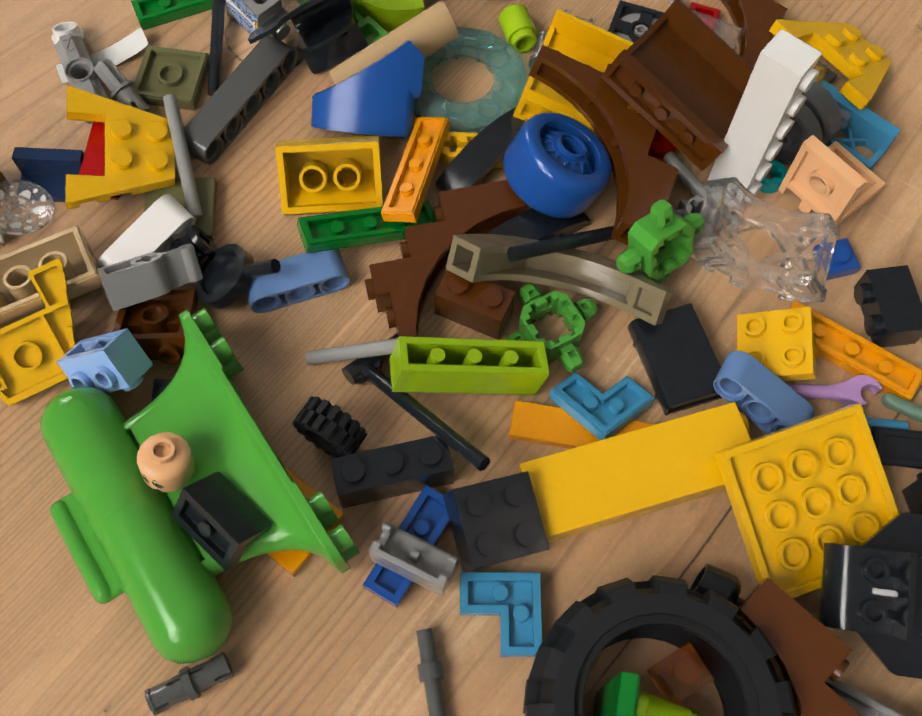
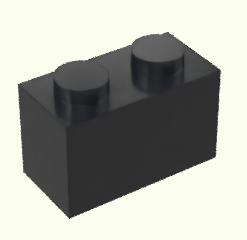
(890, 306)

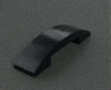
(480, 154)
(539, 226)

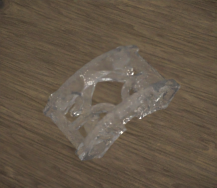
(786, 227)

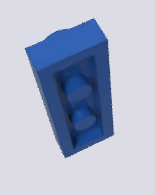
(424, 520)

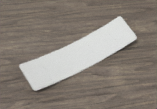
(117, 52)

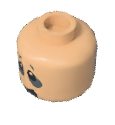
(166, 462)

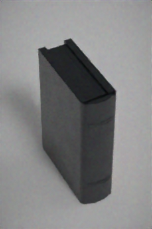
(677, 359)

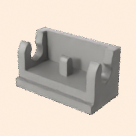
(414, 559)

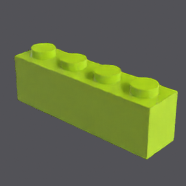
(468, 366)

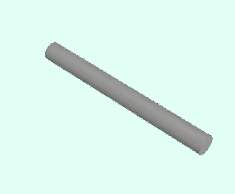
(182, 156)

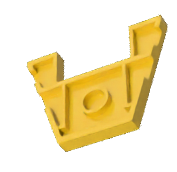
(847, 51)
(136, 150)
(38, 341)

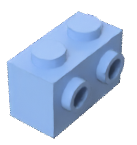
(106, 362)

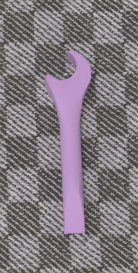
(843, 392)

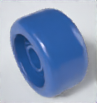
(557, 165)

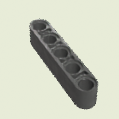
(239, 99)

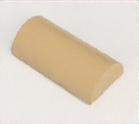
(427, 31)
(18, 292)

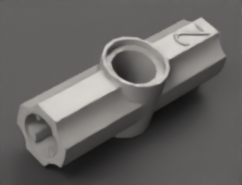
(78, 65)

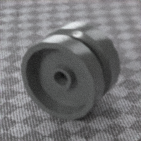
(817, 117)

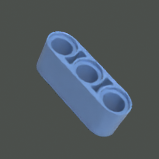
(299, 280)
(760, 393)

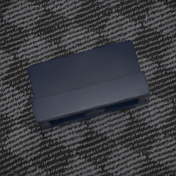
(48, 167)

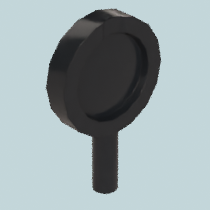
(229, 275)

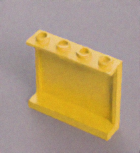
(578, 41)

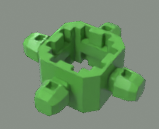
(660, 242)
(575, 316)

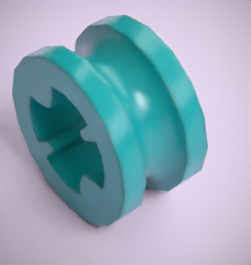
(778, 171)

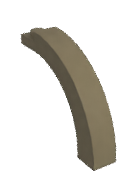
(486, 259)

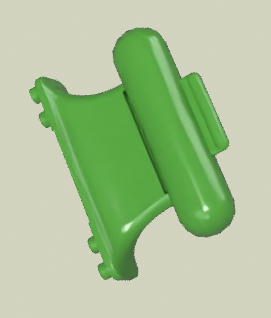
(125, 529)

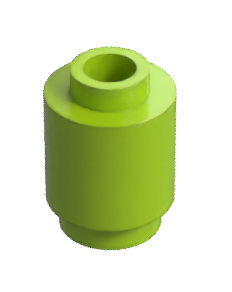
(518, 27)

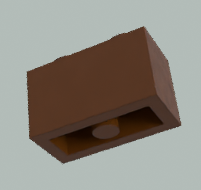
(474, 305)

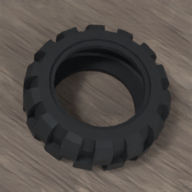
(664, 612)

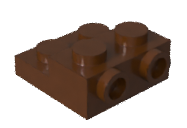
(157, 324)

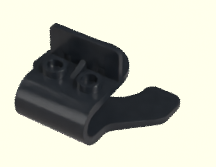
(319, 31)
(879, 592)

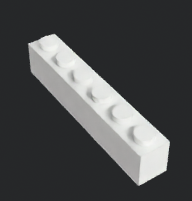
(764, 112)

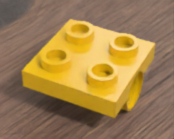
(780, 341)

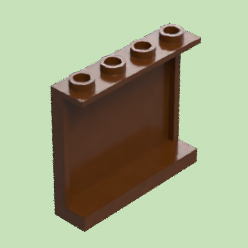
(683, 82)

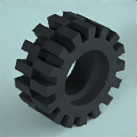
(329, 427)

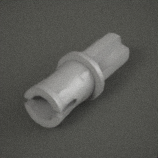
(119, 86)

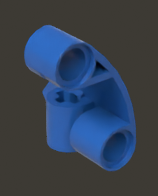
(376, 98)

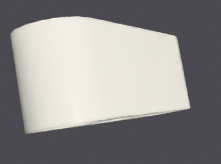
(151, 232)

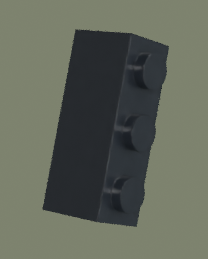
(392, 471)

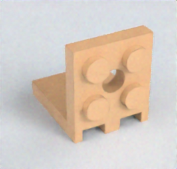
(830, 180)

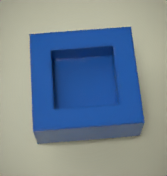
(843, 260)

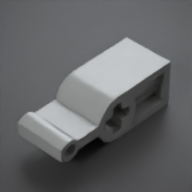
(149, 276)

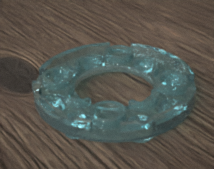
(503, 96)

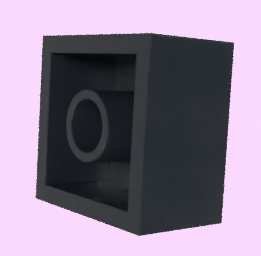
(495, 521)

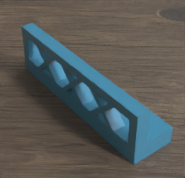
(863, 129)

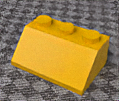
(329, 174)

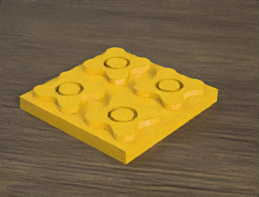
(806, 490)

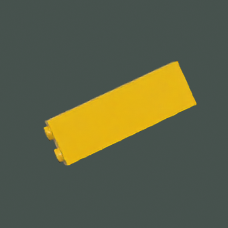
(634, 472)

